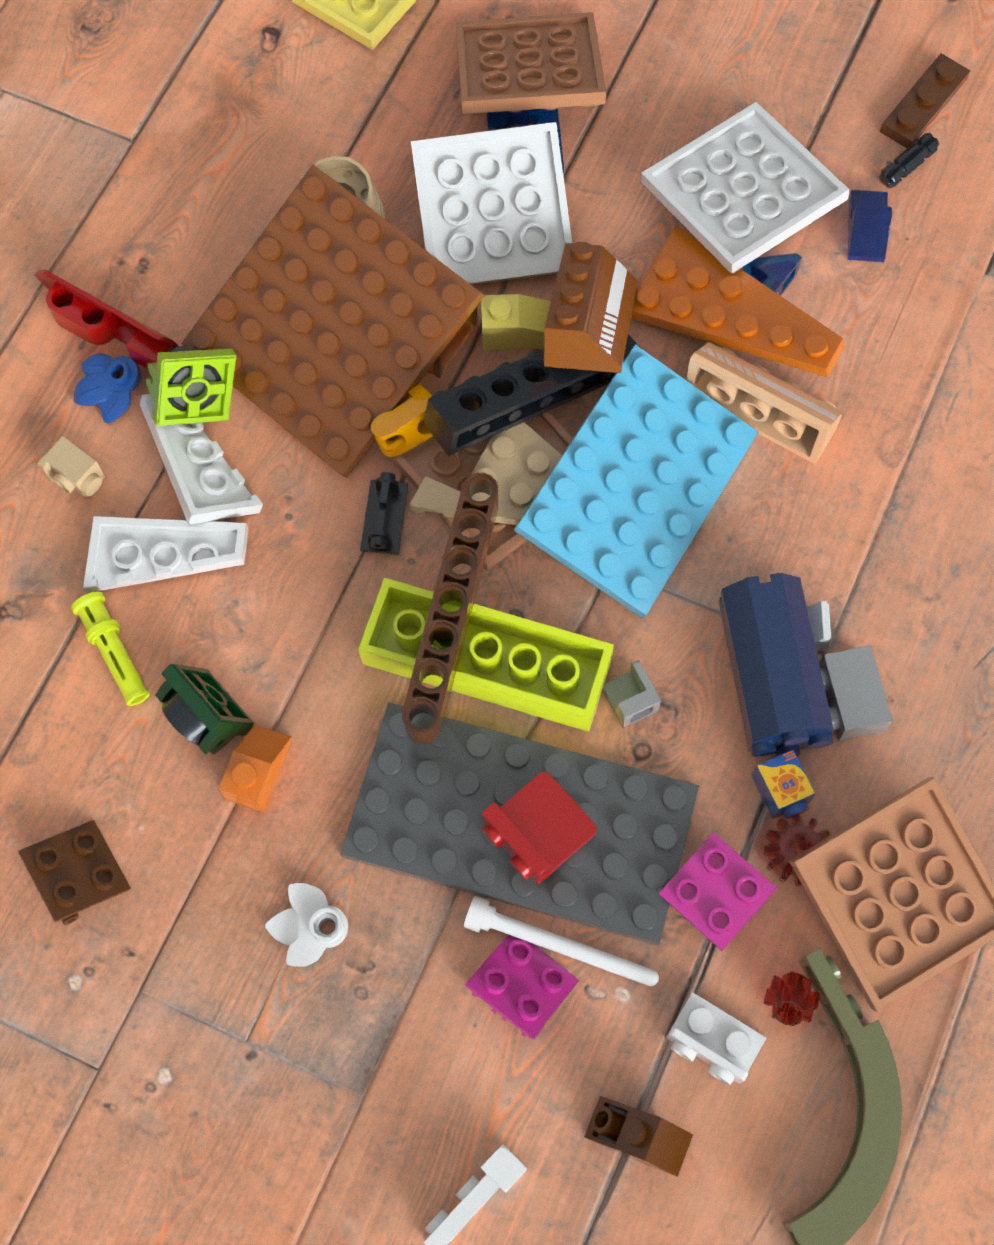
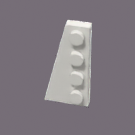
(198, 472)
(158, 549)

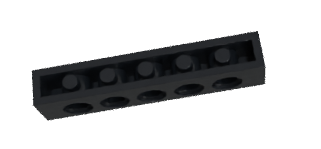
(506, 399)

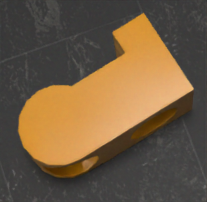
(404, 426)

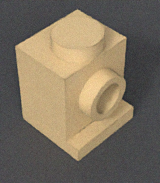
(71, 468)

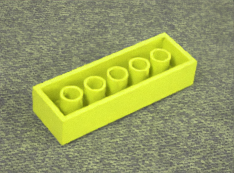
(501, 659)

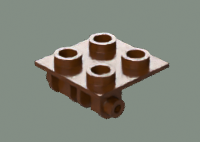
(74, 871)

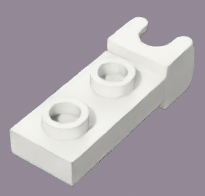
(501, 1172)

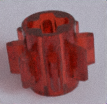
(791, 998)

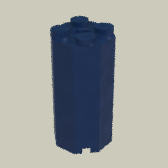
(775, 665)

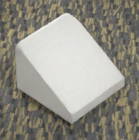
(820, 624)

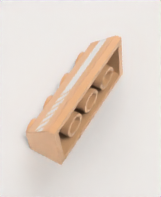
(764, 402)

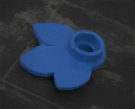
(104, 387)

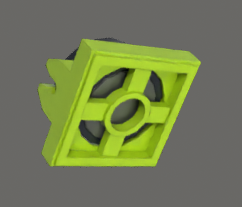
(194, 382)

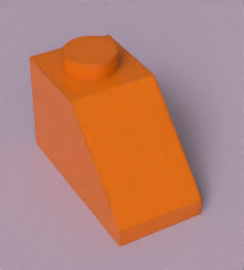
(255, 768)

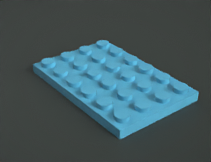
(637, 481)

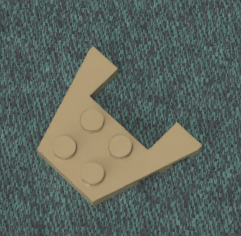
(518, 463)

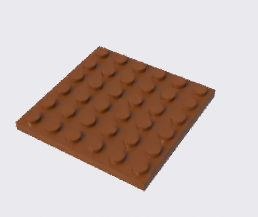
(333, 319)

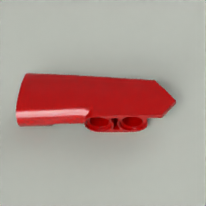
(141, 340)

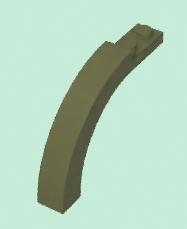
(878, 1121)

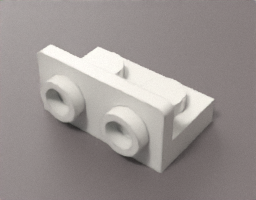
(715, 1039)

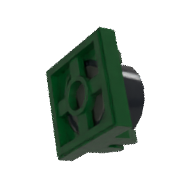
(201, 708)

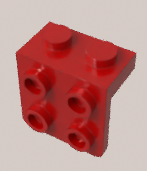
(538, 827)

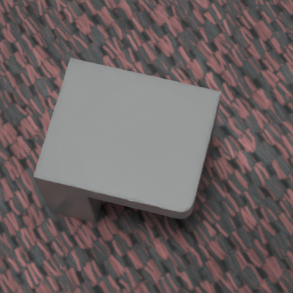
(632, 695)

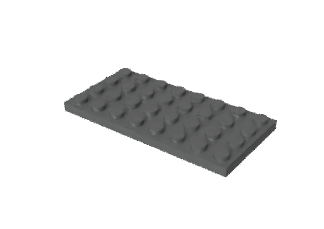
(425, 821)

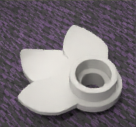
(302, 925)

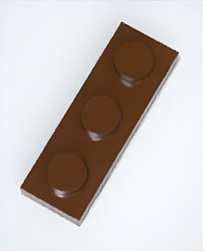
(924, 101)

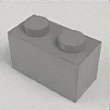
(855, 693)

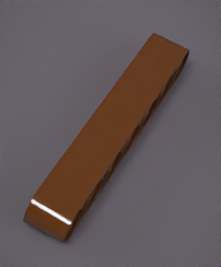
(451, 624)

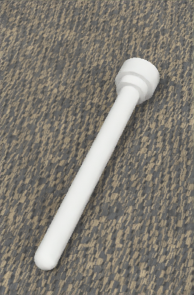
(484, 917)

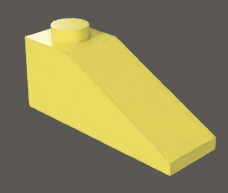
(513, 321)

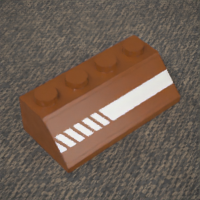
(589, 311)

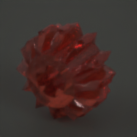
(784, 839)

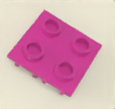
(717, 891)
(522, 984)

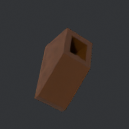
(639, 1135)

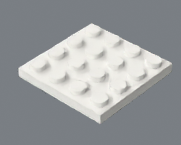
(744, 187)
(494, 202)

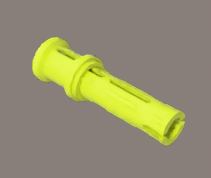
(104, 633)

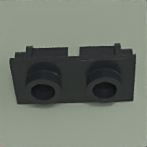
(384, 515)

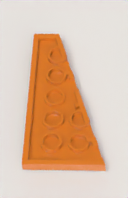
(702, 299)

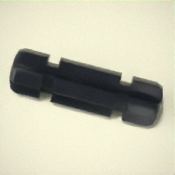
(909, 160)

